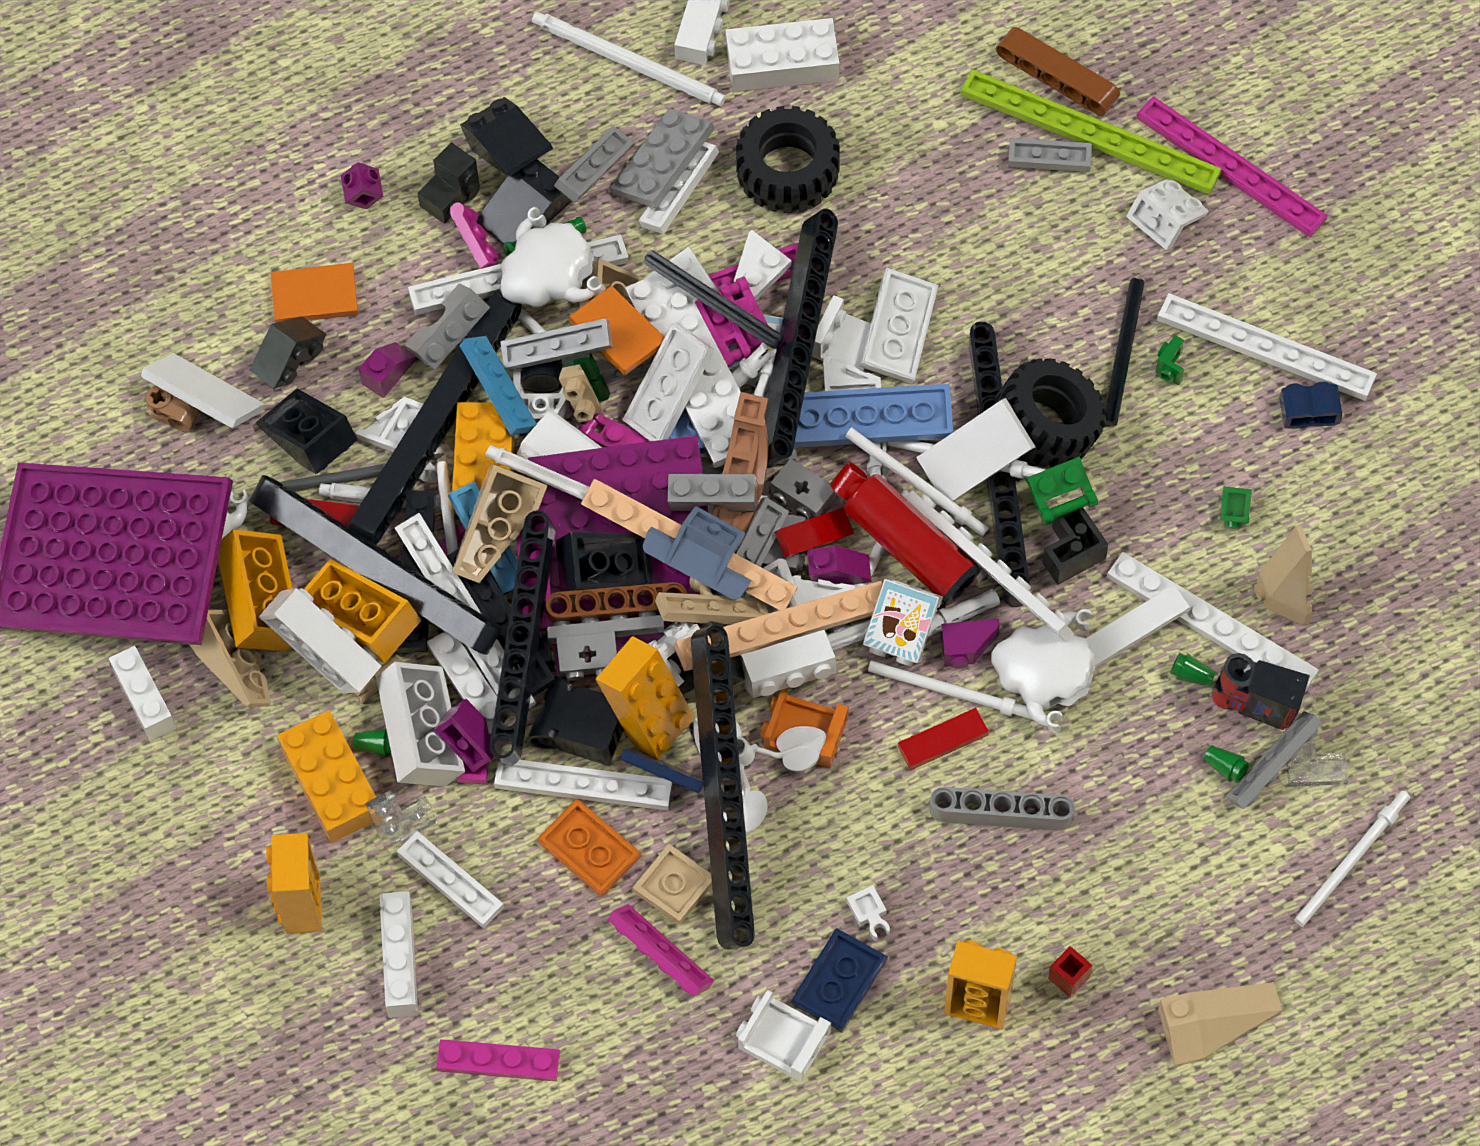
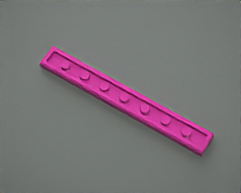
(1233, 167)

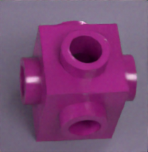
(361, 185)

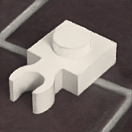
(868, 909)

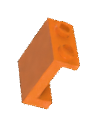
(795, 712)

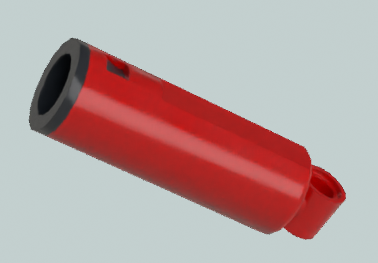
(905, 533)

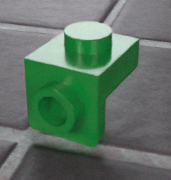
(1168, 356)
(1235, 506)

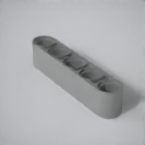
(1014, 801)

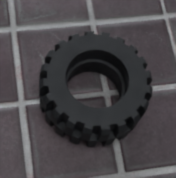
(787, 129)
(1069, 396)

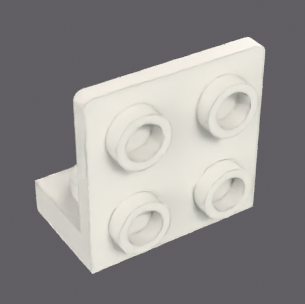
(1165, 211)
(841, 335)
(665, 645)

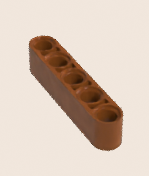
(1058, 71)
(600, 598)

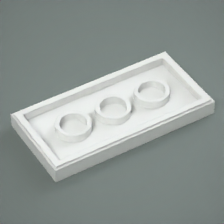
(899, 326)
(668, 383)
(202, 390)
(976, 451)

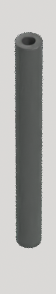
(336, 477)

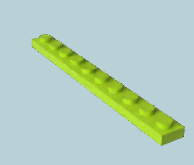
(1088, 129)

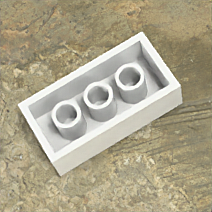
(782, 54)
(320, 640)
(413, 705)

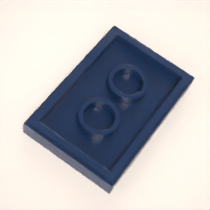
(663, 769)
(839, 979)

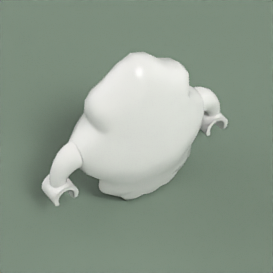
(548, 264)
(1046, 668)

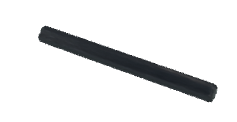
(713, 299)
(1123, 351)

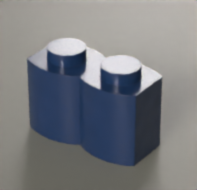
(1310, 405)

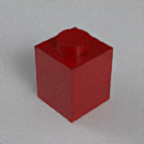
(1070, 971)

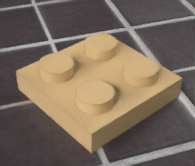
(673, 884)

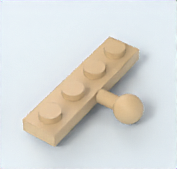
(707, 607)

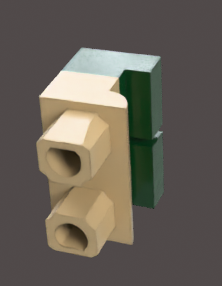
(583, 386)

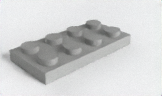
(662, 158)

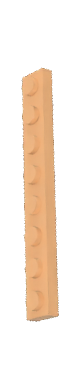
(641, 518)
(792, 622)

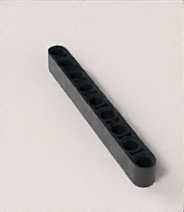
(525, 650)

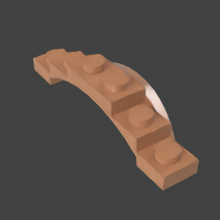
(746, 452)

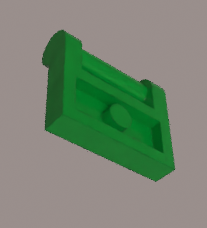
(1059, 481)

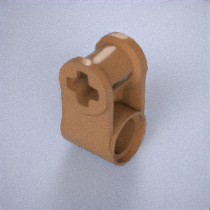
(170, 409)

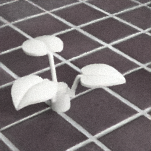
(799, 750)

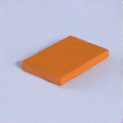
(314, 292)
(632, 334)
(589, 847)

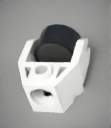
(542, 379)

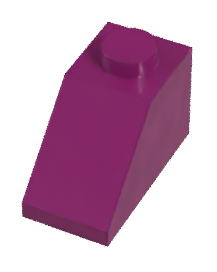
(385, 368)
(839, 565)
(967, 641)
(466, 734)

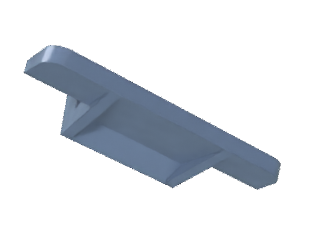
(702, 551)

